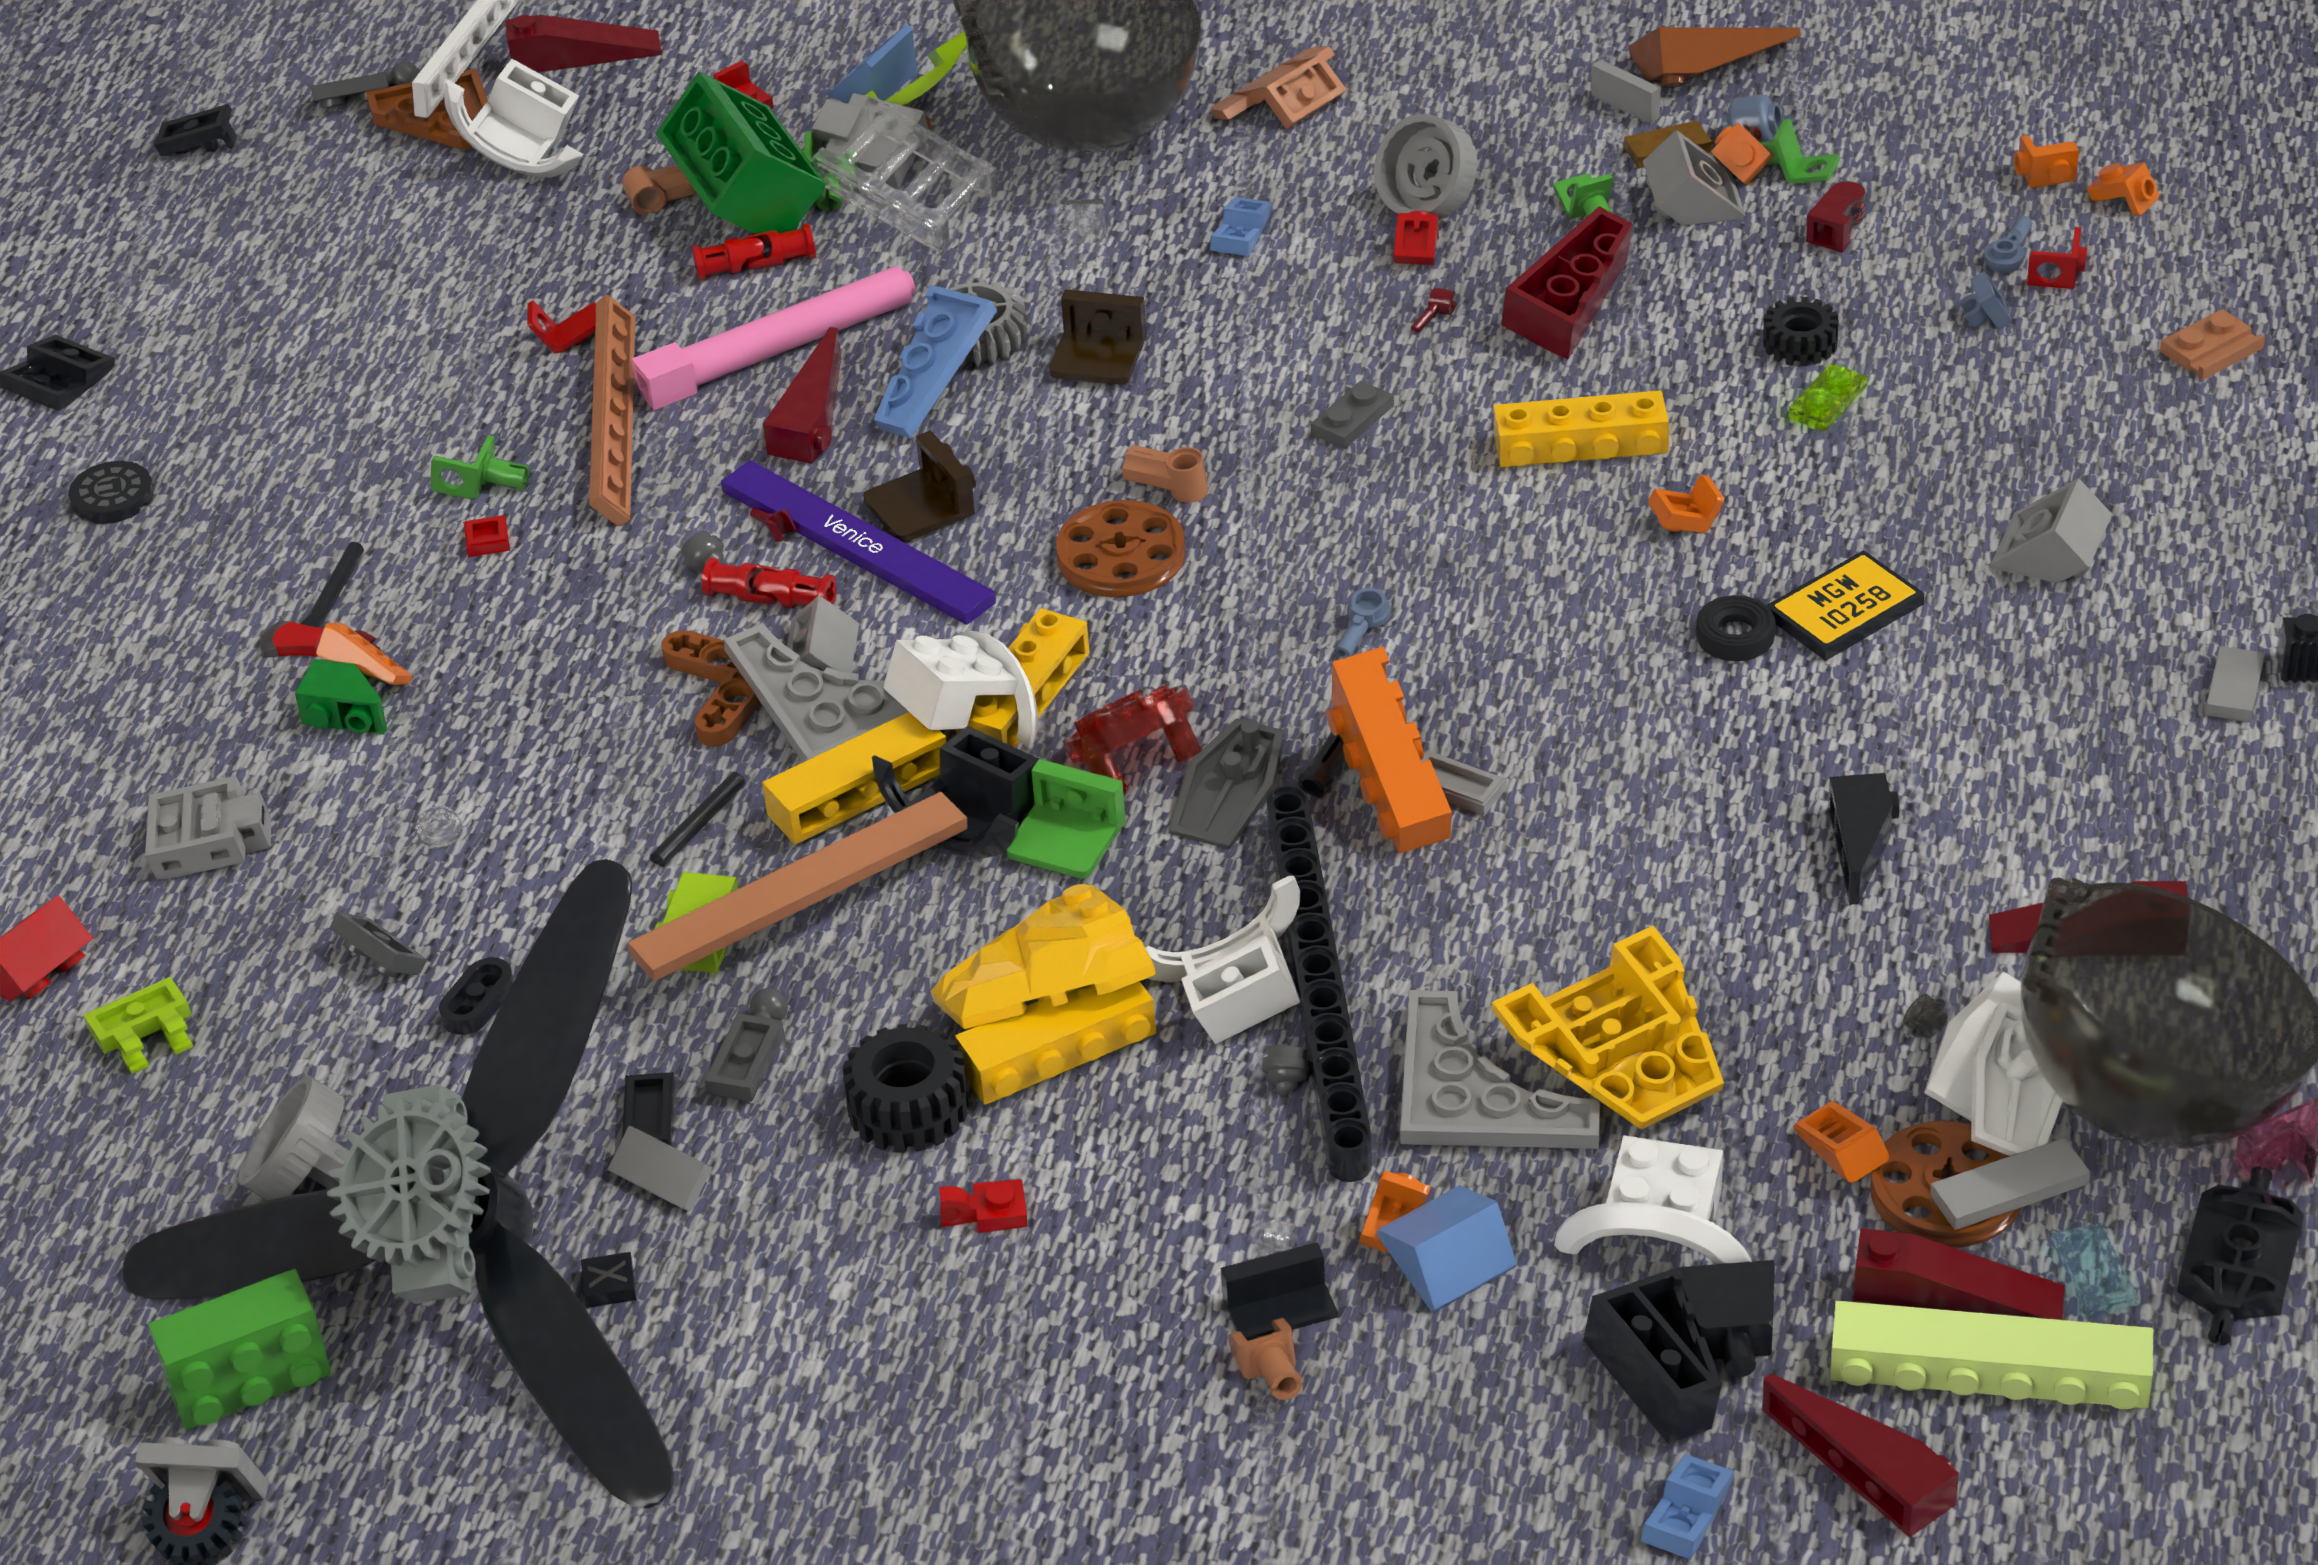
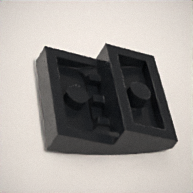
(56, 372)

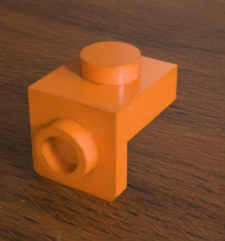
(1741, 152)
(2046, 163)
(2125, 181)
(1688, 511)
(1393, 1198)

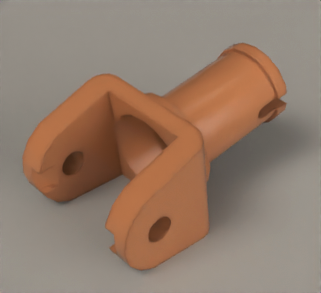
(1269, 1357)

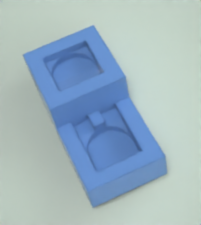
(1241, 226)
(1688, 1506)

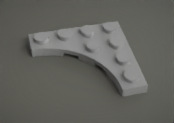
(808, 704)
(1469, 1100)

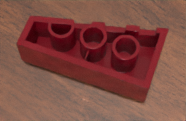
(1568, 284)

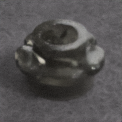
(1925, 1016)

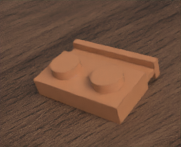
(2212, 344)

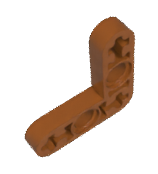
(692, 655)

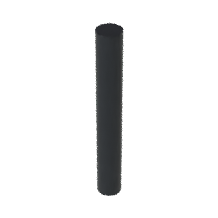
(697, 819)

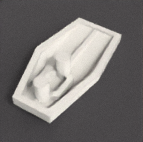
(1952, 1069)
(2010, 1096)

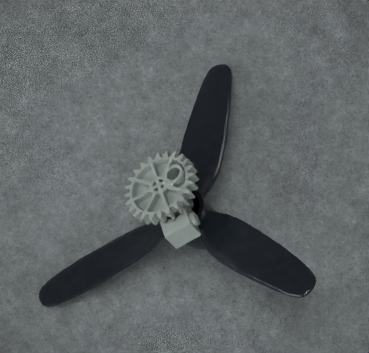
(439, 1205)

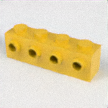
(1581, 428)
(1049, 654)
(804, 796)
(1052, 1040)

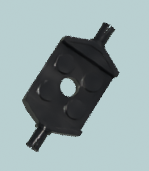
(2236, 1279)

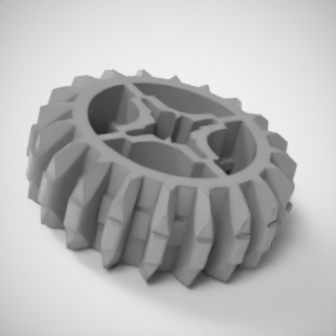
(1006, 327)

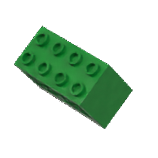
(739, 157)

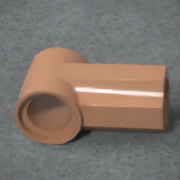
(659, 186)
(1176, 471)

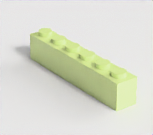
(1992, 1354)

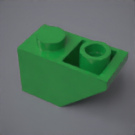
(339, 698)

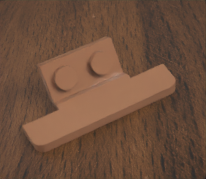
(1291, 89)

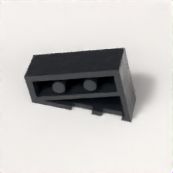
(1656, 1354)

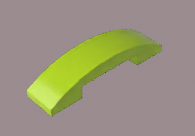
(943, 60)

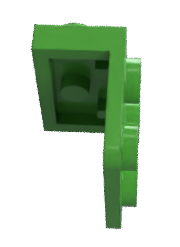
(1071, 820)

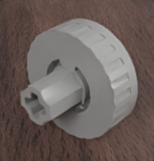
(1443, 173)
(295, 1142)

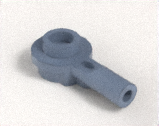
(2006, 253)
(1365, 610)

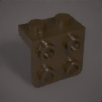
(1099, 337)
(926, 497)

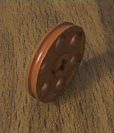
(1120, 548)
(1893, 1198)

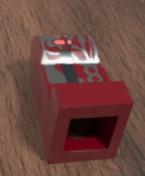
(1834, 216)

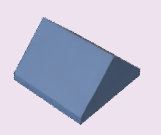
(882, 70)
(1450, 1246)

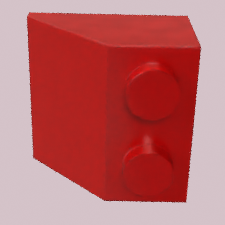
(38, 946)

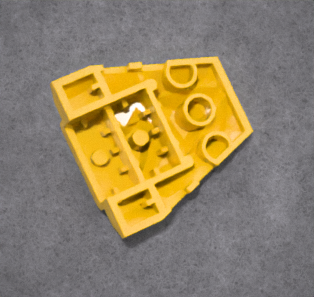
(1054, 950)
(1622, 1032)

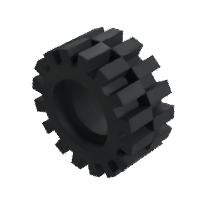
(1785, 321)

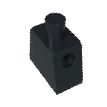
(1733, 1310)

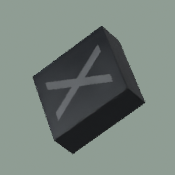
(608, 1279)

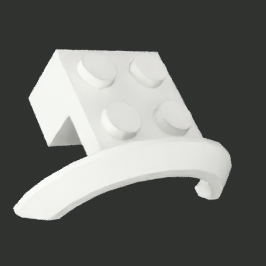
(518, 122)
(944, 676)
(1241, 976)
(1661, 1194)

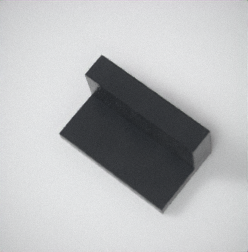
(1277, 1287)

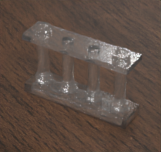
(899, 206)

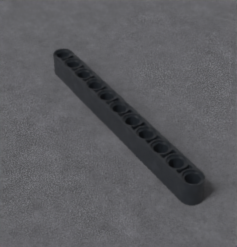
(1320, 989)

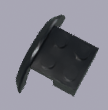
(984, 781)

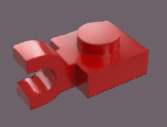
(992, 1205)

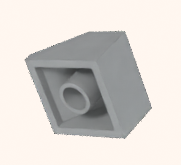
(1691, 183)
(2054, 535)

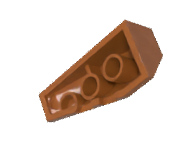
(1683, 53)

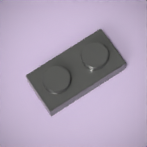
(1352, 414)
(371, 940)

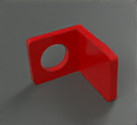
(2067, 263)
(566, 333)

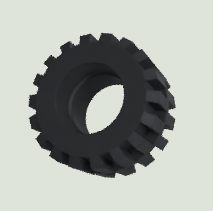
(905, 1087)

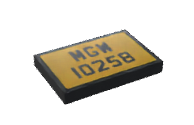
(1845, 605)

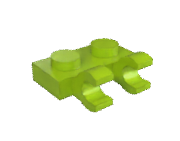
(140, 1014)

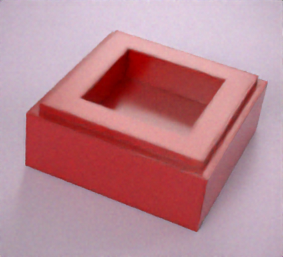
(486, 536)

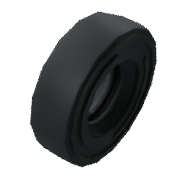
(1733, 646)

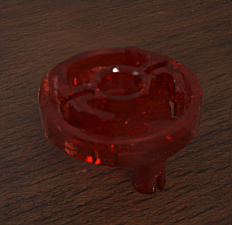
(1130, 720)

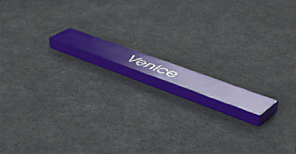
(861, 543)

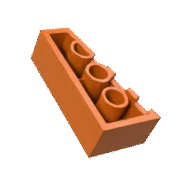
(1387, 752)

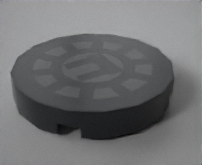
(111, 491)

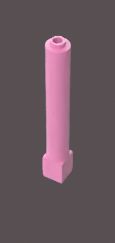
(676, 372)

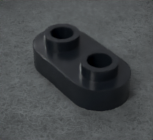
(470, 1001)

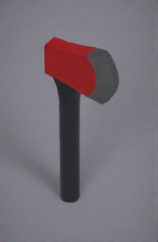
(302, 639)

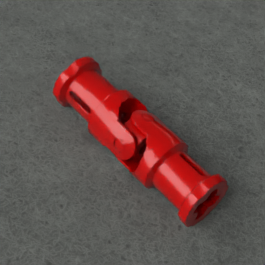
(748, 252)
(768, 582)

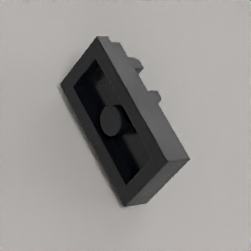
(202, 127)

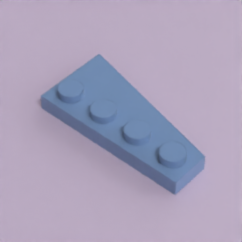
(939, 347)

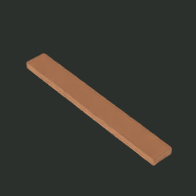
(612, 411)
(796, 886)

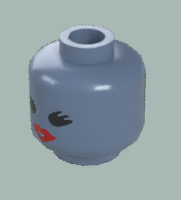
(1756, 114)

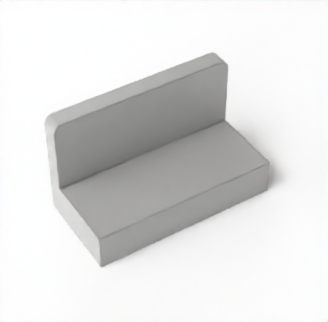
(824, 636)

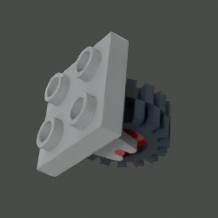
(197, 1497)

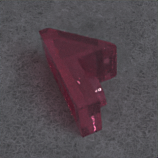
(2282, 1137)

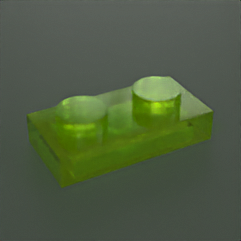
(1828, 397)

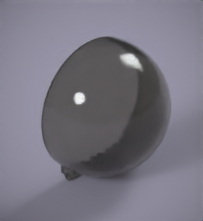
(1081, 69)
(2162, 1015)

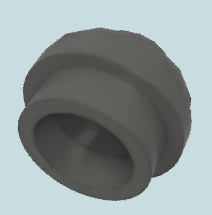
(701, 548)
(1286, 1067)

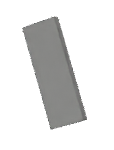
(2009, 1183)

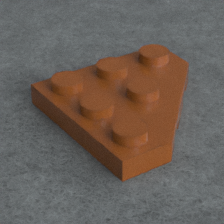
(394, 110)

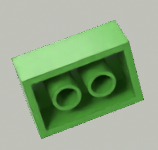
(240, 1349)

